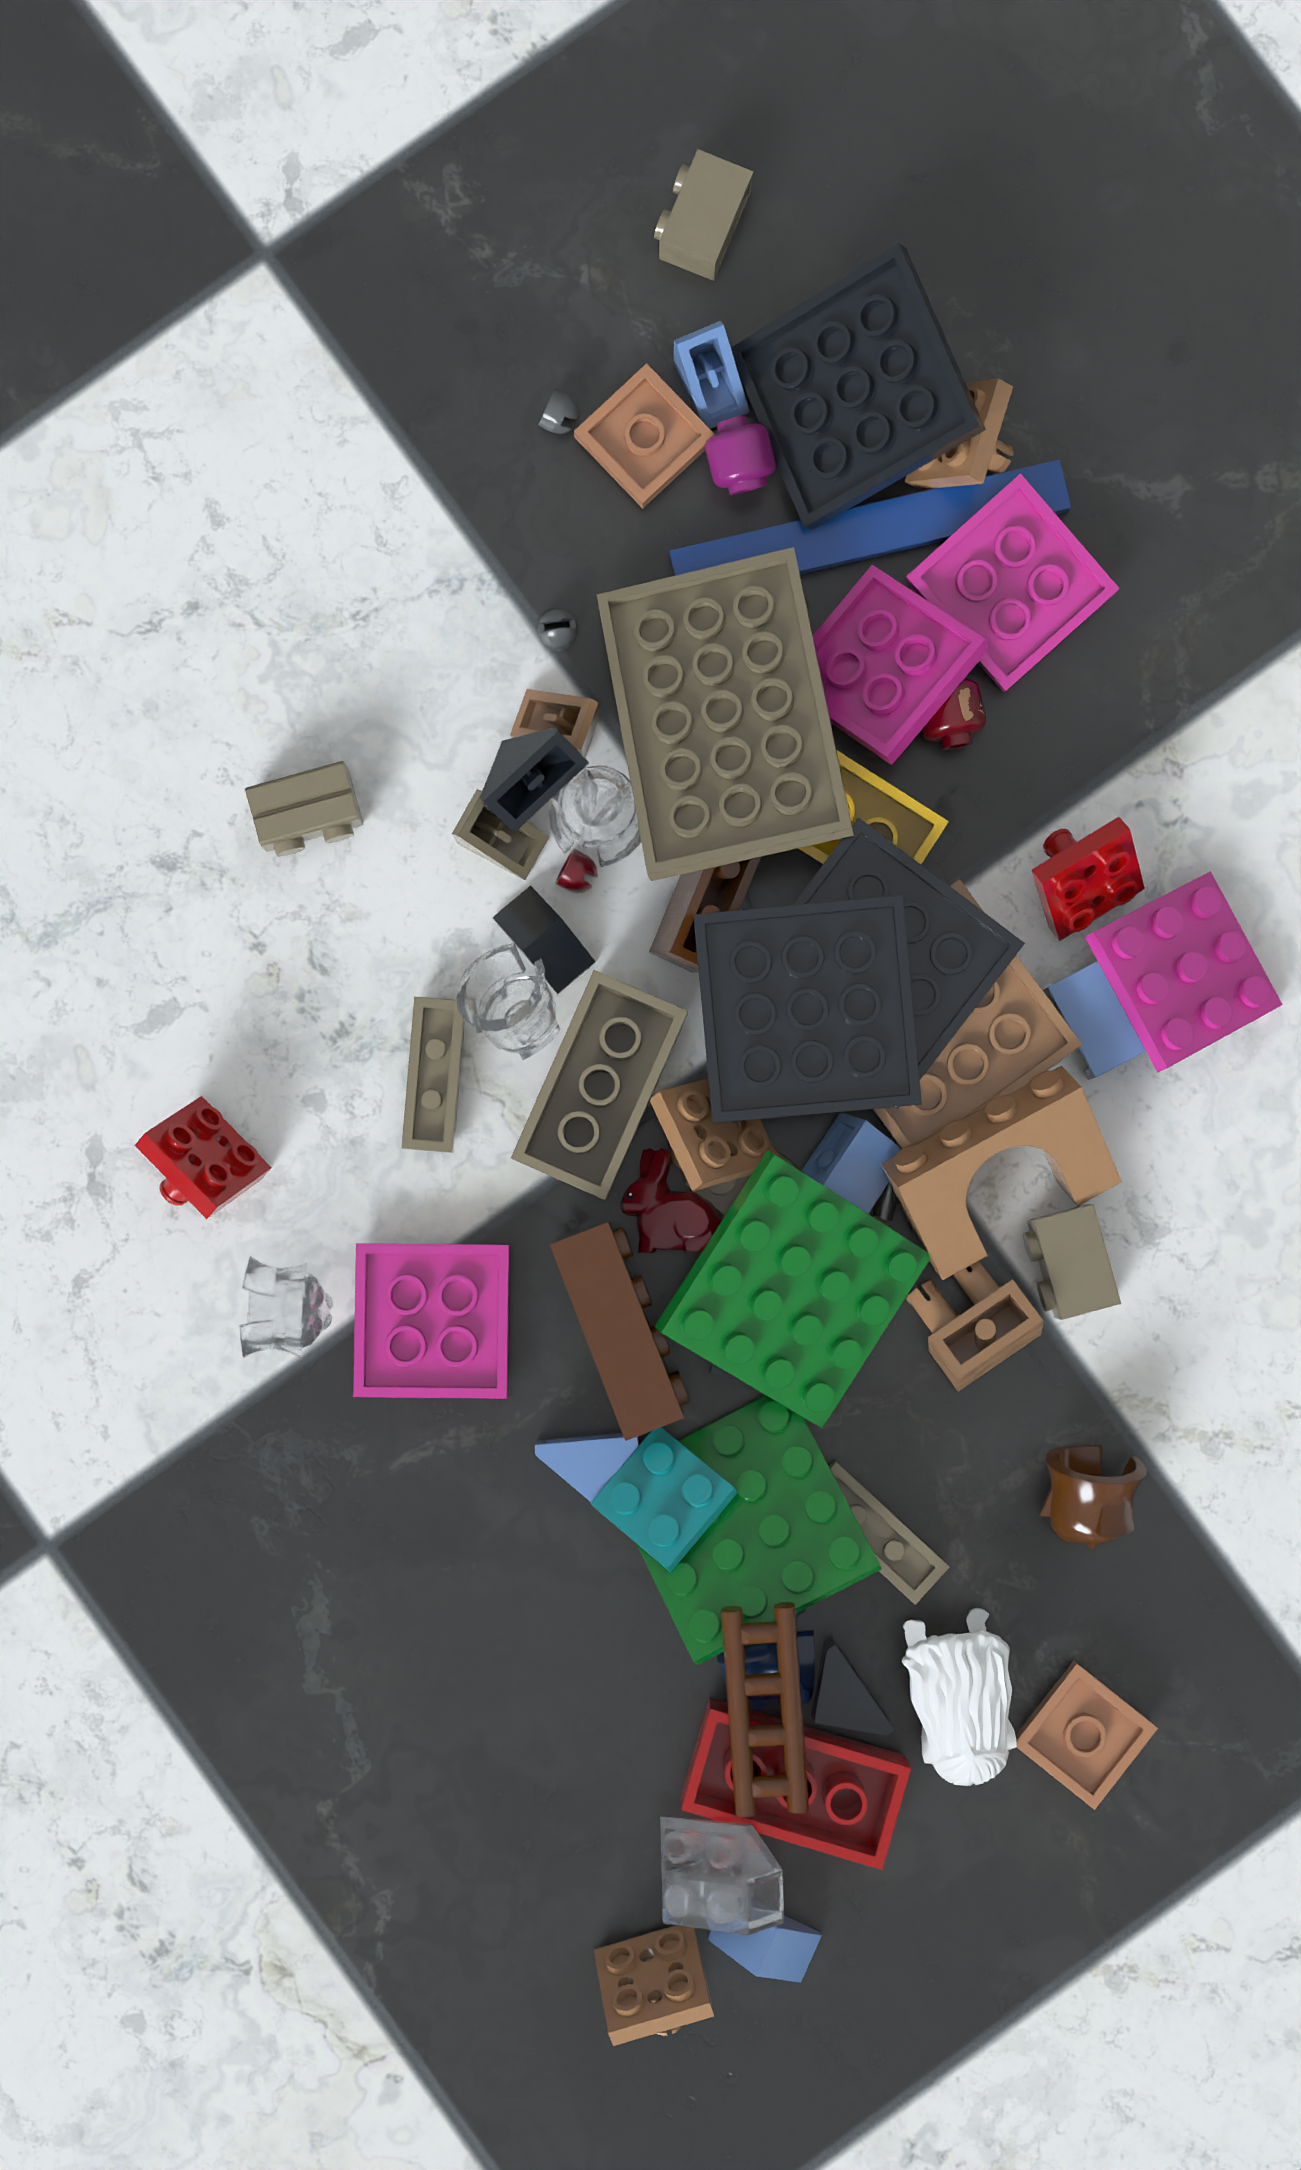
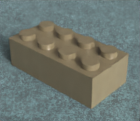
(599, 1085)

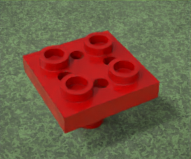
(1086, 876)
(201, 1158)

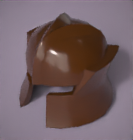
(1084, 1503)

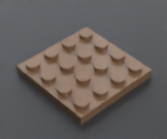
(994, 1053)

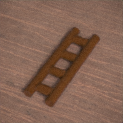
(784, 1682)

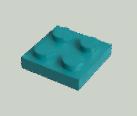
(664, 1498)

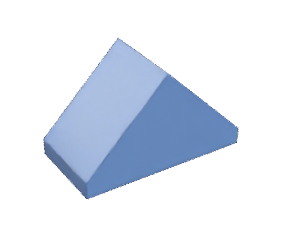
(710, 374)
(586, 1460)
(773, 1953)

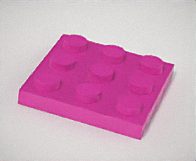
(1014, 580)
(891, 662)
(1183, 971)
(431, 1320)

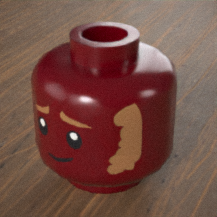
(957, 717)

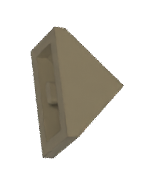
(494, 841)

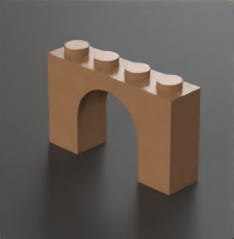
(936, 1173)

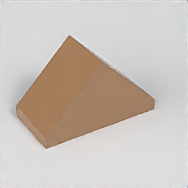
(570, 715)

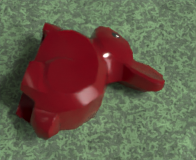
(664, 1216)

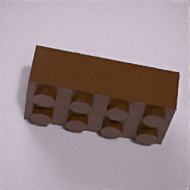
(618, 1329)

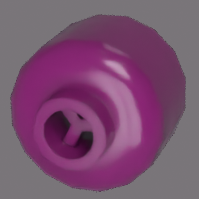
(740, 455)

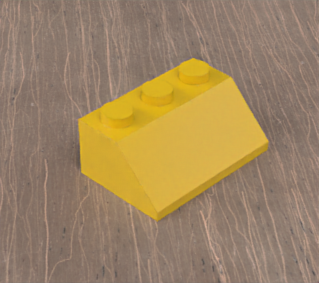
(887, 811)

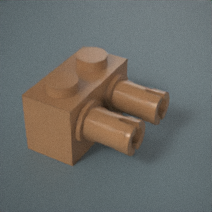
(984, 1334)

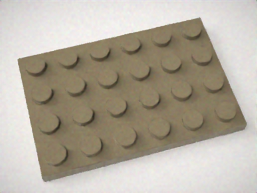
(723, 715)

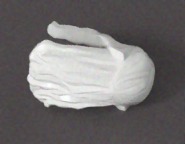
(961, 1699)

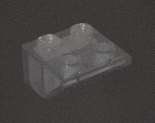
(718, 1876)

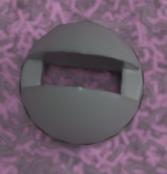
(557, 410)
(558, 638)

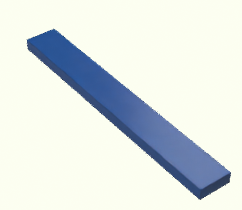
(875, 527)

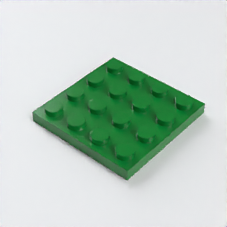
(793, 1290)
(775, 1541)

